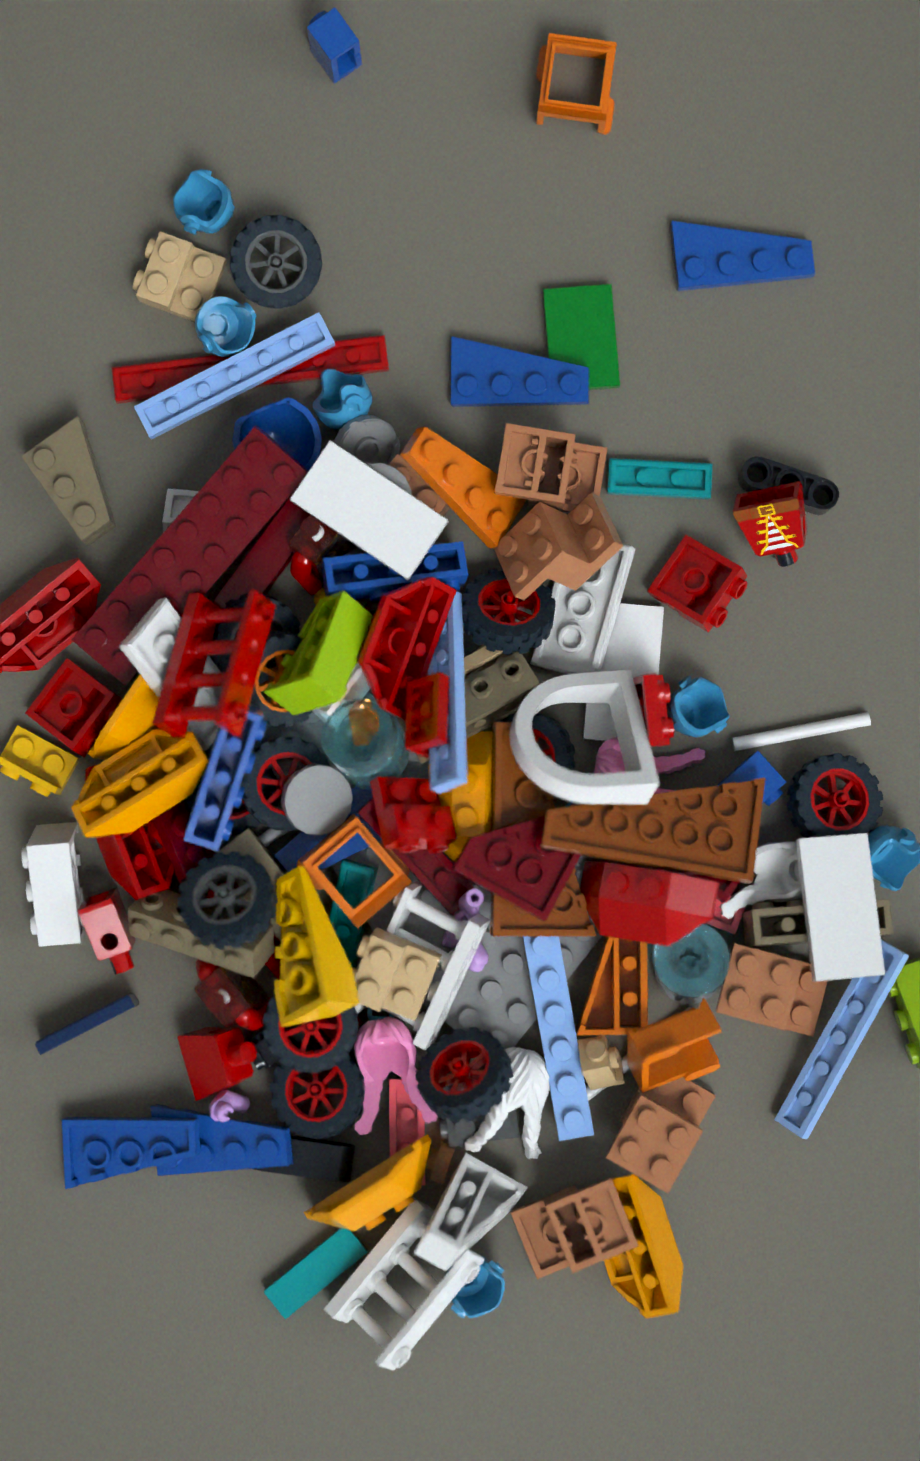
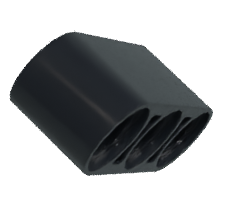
(775, 471)
(318, 1160)

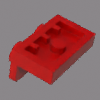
(426, 713)

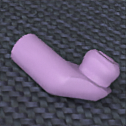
(469, 905)
(480, 957)
(226, 1102)

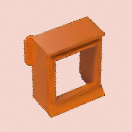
(582, 47)
(376, 899)
(674, 1048)

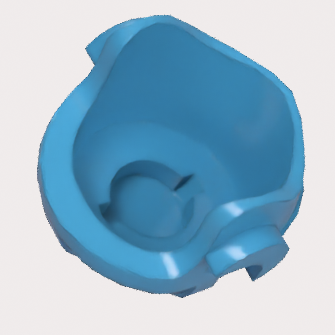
(203, 203)
(225, 326)
(342, 398)
(698, 707)
(893, 855)
(482, 1293)

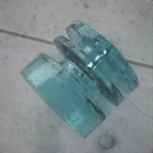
(361, 764)
(706, 970)

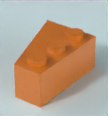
(617, 990)

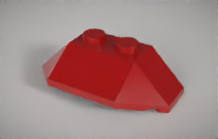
(46, 615)
(404, 640)
(136, 859)
(646, 902)

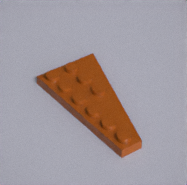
(515, 801)
(682, 830)

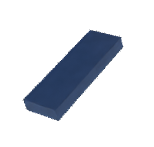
(86, 1023)

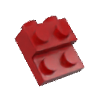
(699, 584)
(652, 697)
(74, 707)
(411, 815)

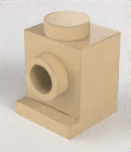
(600, 1062)

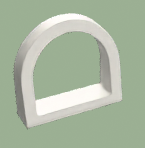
(608, 687)

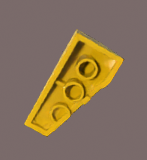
(313, 966)

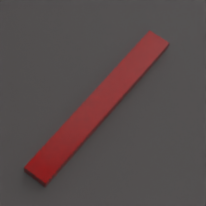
(348, 356)

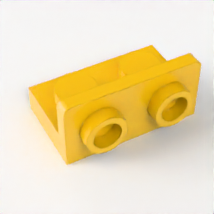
(37, 761)

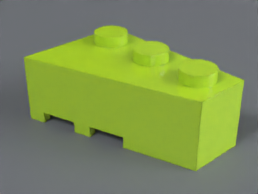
(325, 656)
(907, 995)

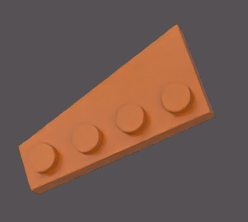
(463, 485)

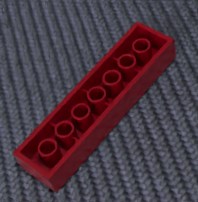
(195, 545)

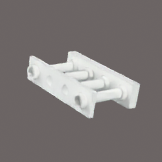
(454, 963)
(372, 1278)

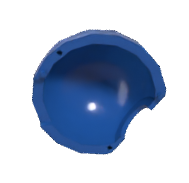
(286, 423)

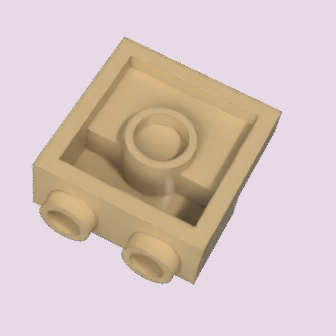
(178, 276)
(394, 973)

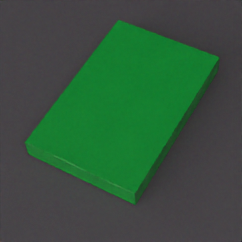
(583, 331)

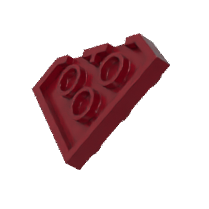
(516, 867)

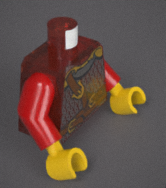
(309, 547)
(231, 996)

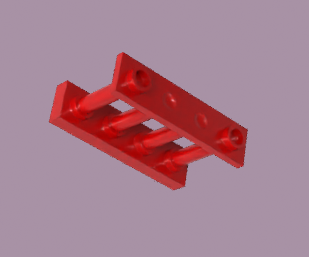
(189, 657)

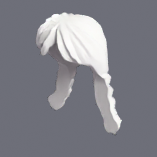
(775, 878)
(528, 1090)

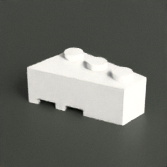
(54, 884)
(467, 1210)

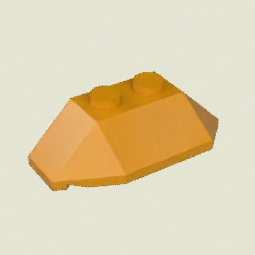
(129, 721)
(139, 783)
(473, 800)
(376, 1191)
(654, 1269)

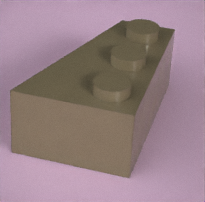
(72, 480)

